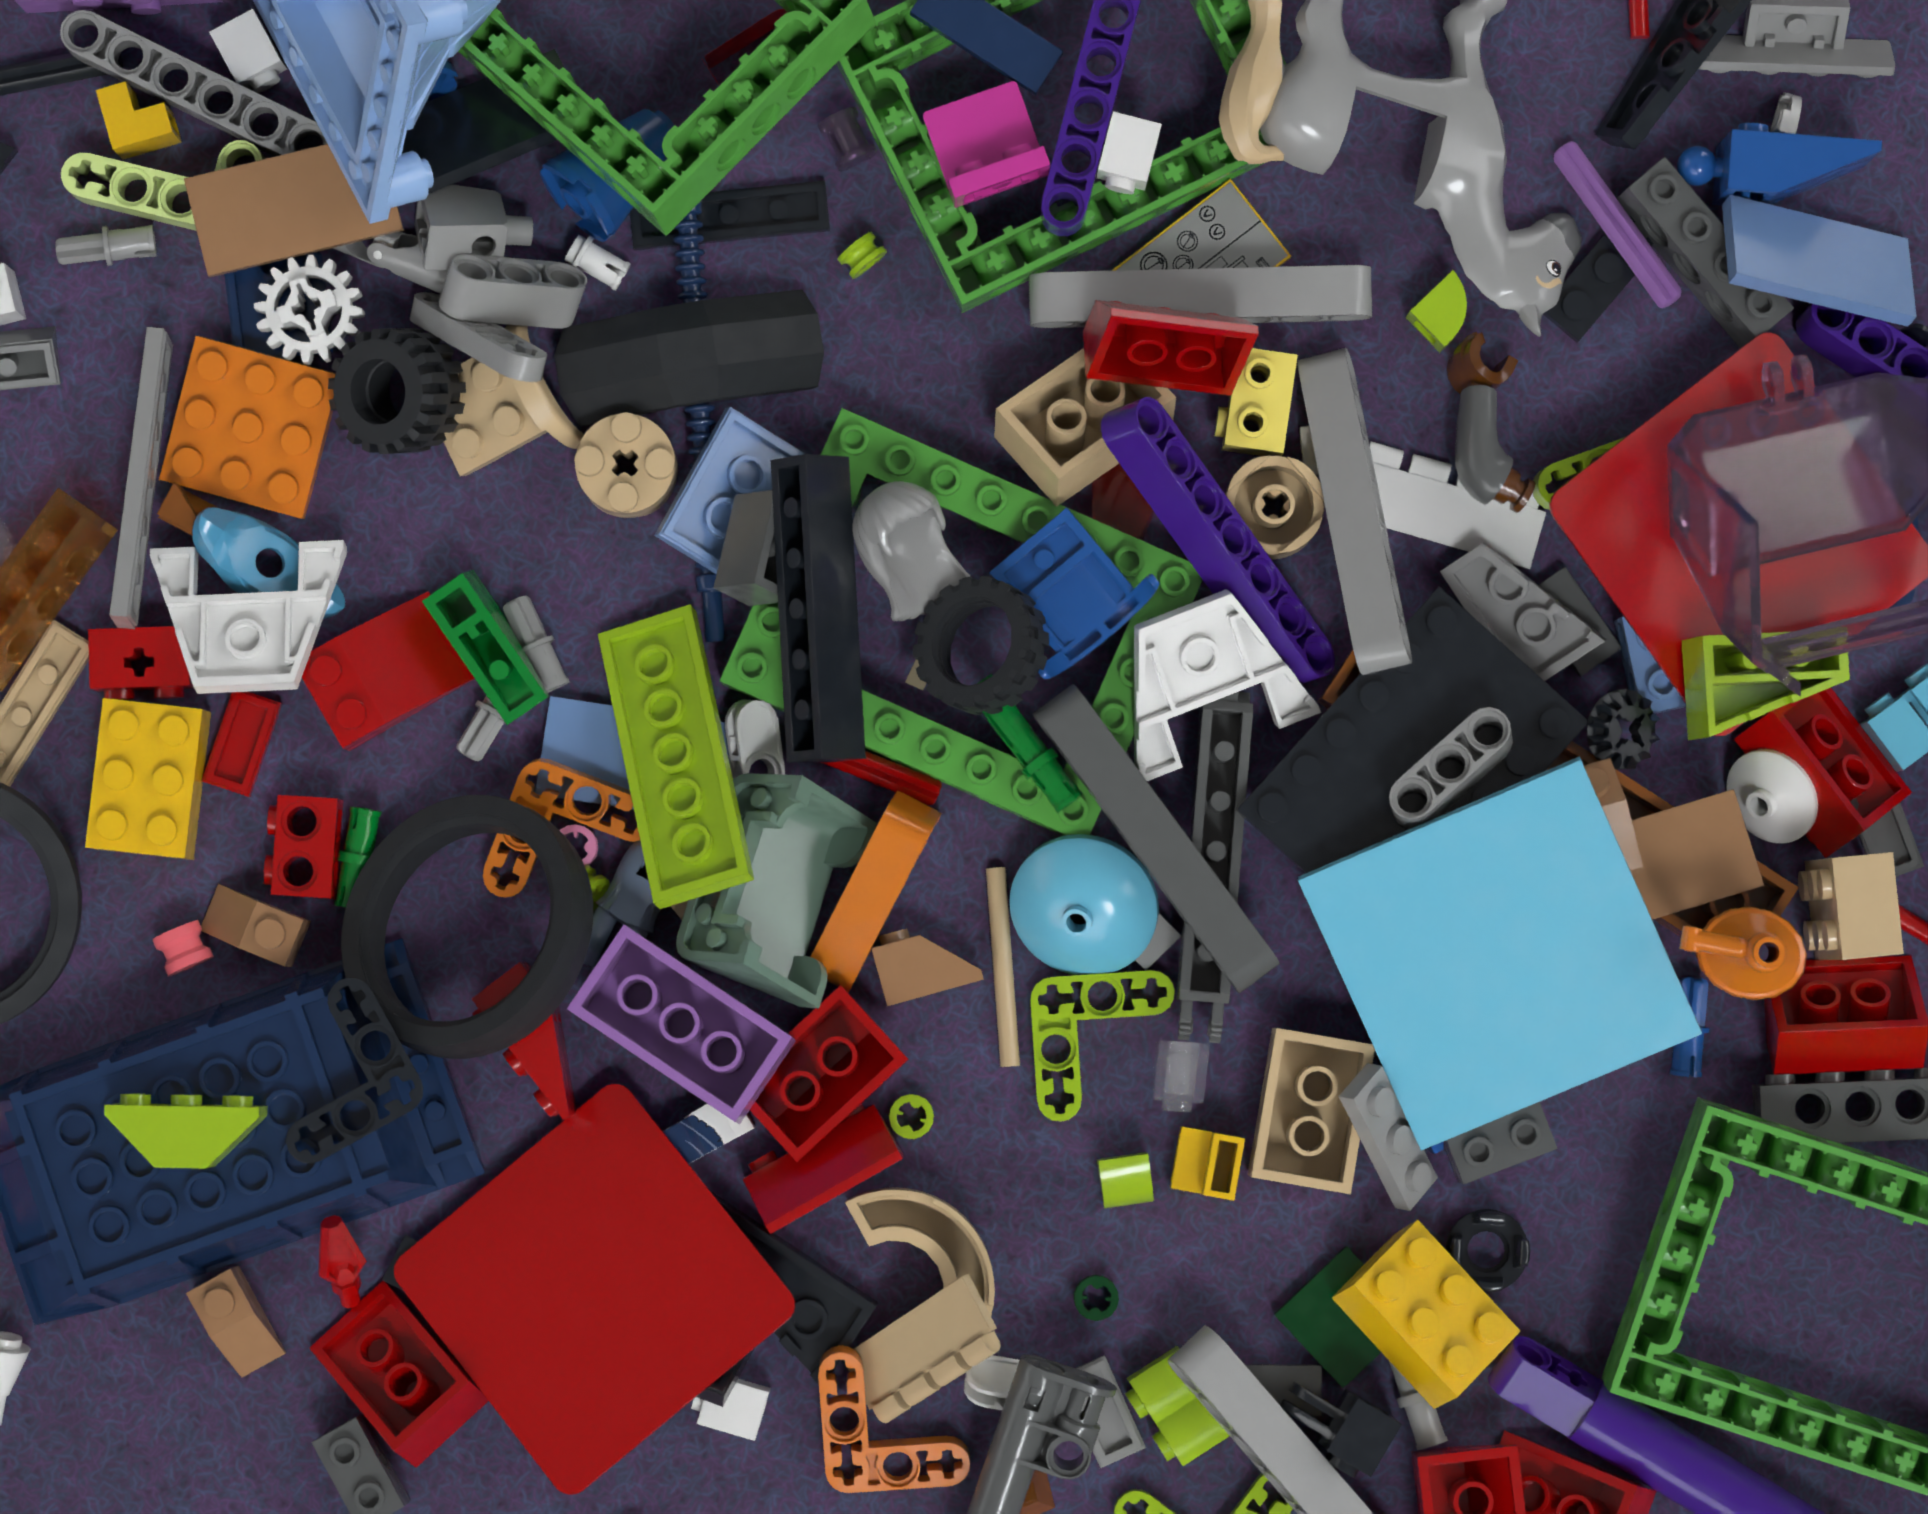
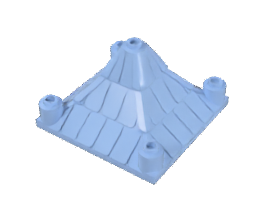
(368, 78)

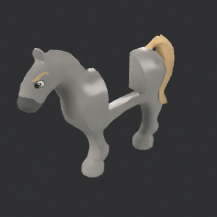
(1307, 111)

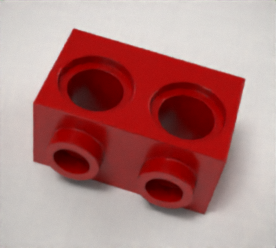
(318, 847)

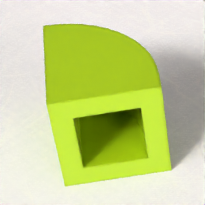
(1441, 312)
(1125, 1180)

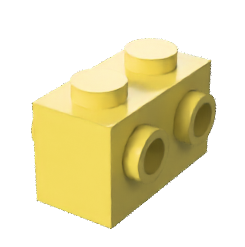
(1260, 402)

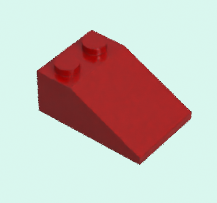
(383, 672)
(399, 1374)
(1570, 1486)

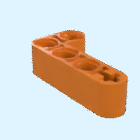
(874, 888)

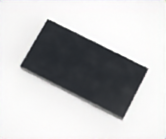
(474, 131)

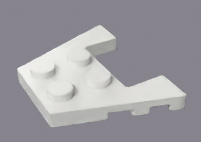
(248, 637)
(1197, 659)

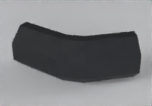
(690, 355)

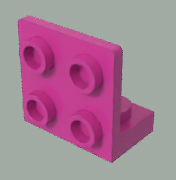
(985, 144)

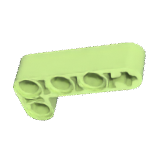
(161, 185)

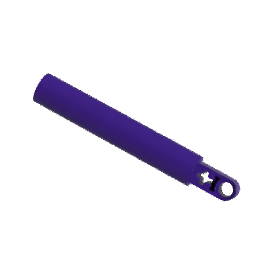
(1634, 1436)

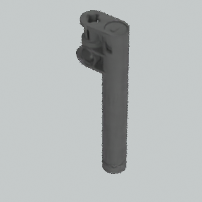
(1037, 1417)

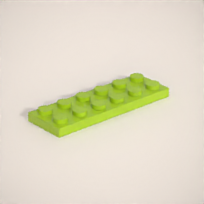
(675, 757)

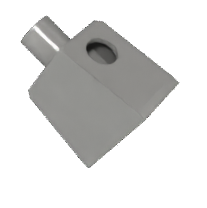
(466, 222)

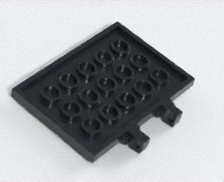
(1338, 778)

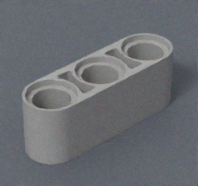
(512, 291)
(1457, 745)

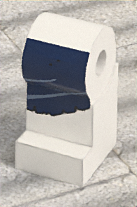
(705, 1131)

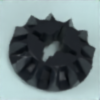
(1604, 728)

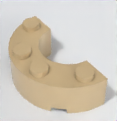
(929, 1225)

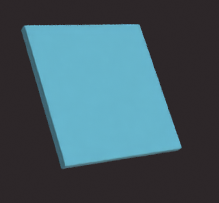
(1500, 954)

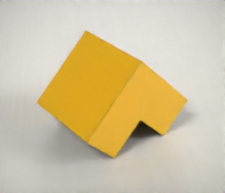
(135, 129)
(1207, 1163)

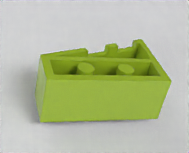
(1729, 689)

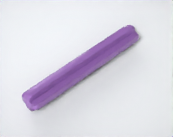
(1617, 224)

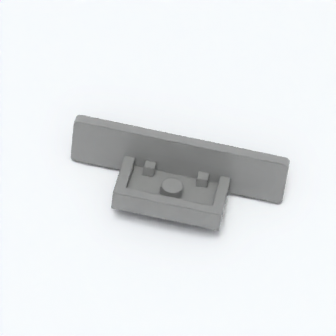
(1800, 39)

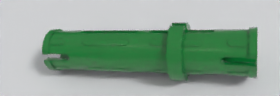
(1034, 756)

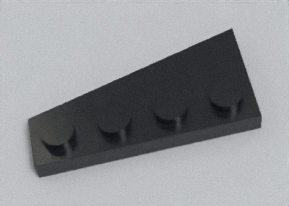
(1666, 67)
(826, 1306)

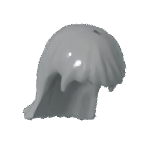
(904, 546)

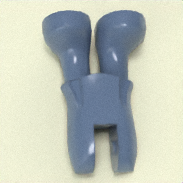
(626, 902)

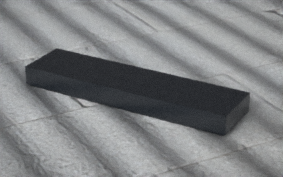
(747, 215)

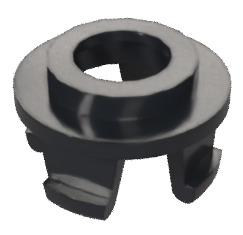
(1515, 1243)

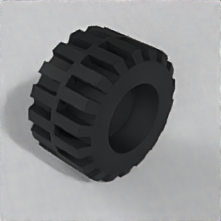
(364, 396)

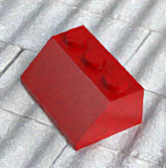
(1166, 347)
(1839, 761)
(1849, 1018)
(826, 1073)
(842, 1160)
(1469, 1480)

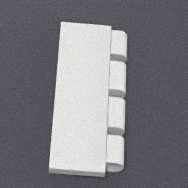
(1431, 509)

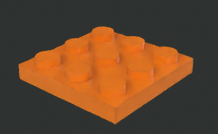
(249, 427)

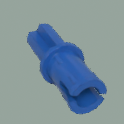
(1688, 1054)

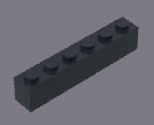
(817, 609)

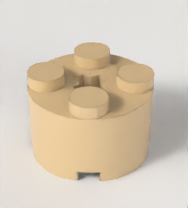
(627, 437)
(1297, 488)

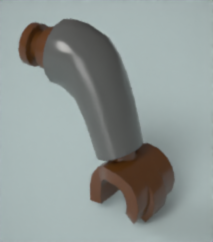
(1479, 457)

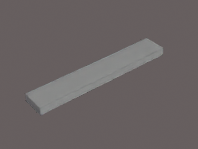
(141, 478)

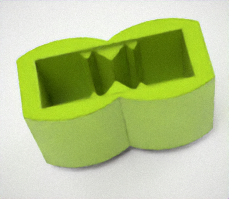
(1182, 1420)

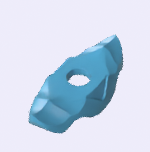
(231, 545)

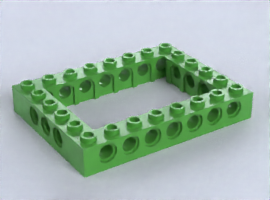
(710, 140)
(987, 270)
(1019, 514)
(1642, 1354)

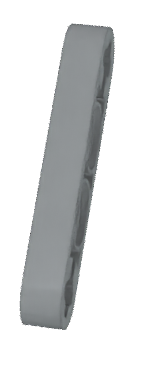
(482, 341)

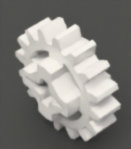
(288, 317)

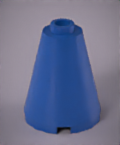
(586, 193)

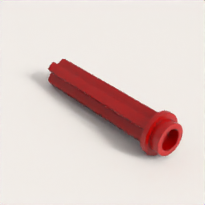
(892, 777)

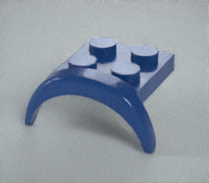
(1074, 588)

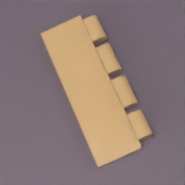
(926, 1349)

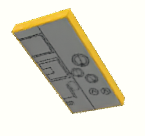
(1213, 234)

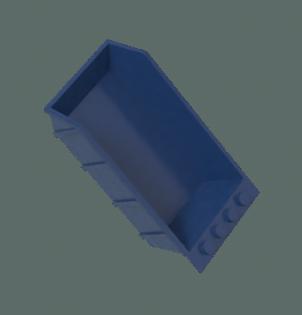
(106, 1227)

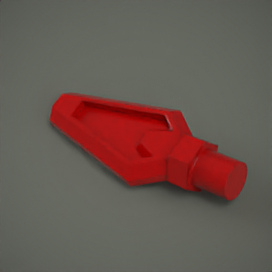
(340, 1260)

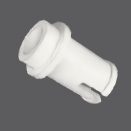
(597, 261)

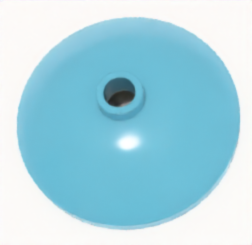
(1087, 879)

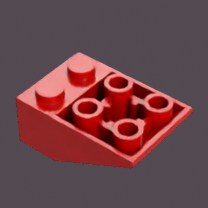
(538, 1054)

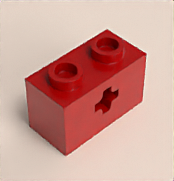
(112, 657)

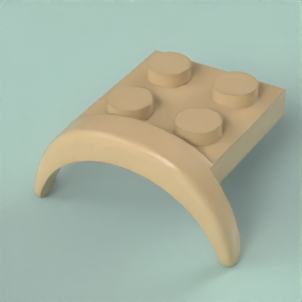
(503, 415)

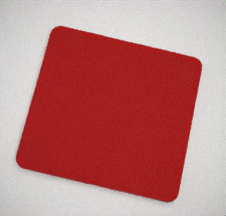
(1621, 529)
(594, 1289)

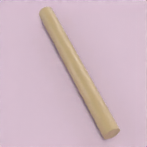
(1002, 967)

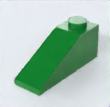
(486, 645)

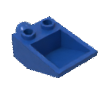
(1772, 164)

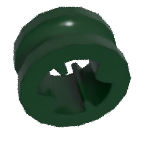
(1097, 1282)

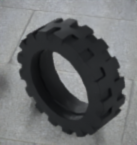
(939, 630)

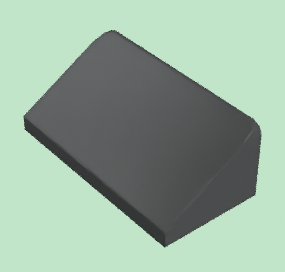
(29, 358)

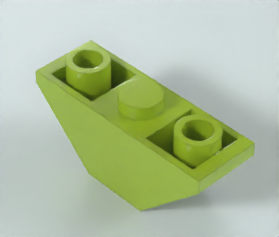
(185, 1130)

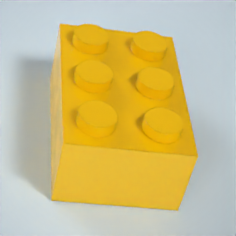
(148, 779)
(1426, 1314)

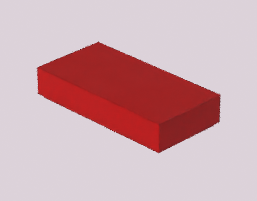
(242, 742)

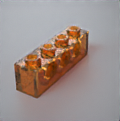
(45, 573)

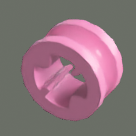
(590, 847)

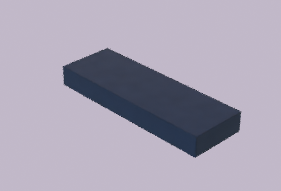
(992, 39)

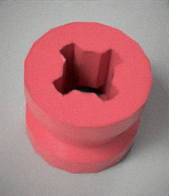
(182, 948)

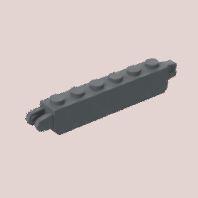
(1218, 836)

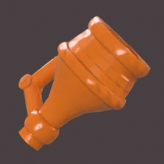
(1730, 952)

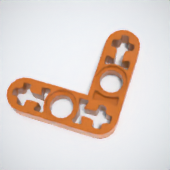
(546, 806)
(873, 1453)

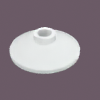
(1784, 788)

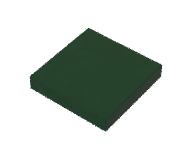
(1324, 1326)

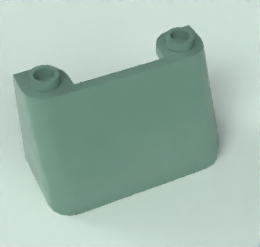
(765, 925)

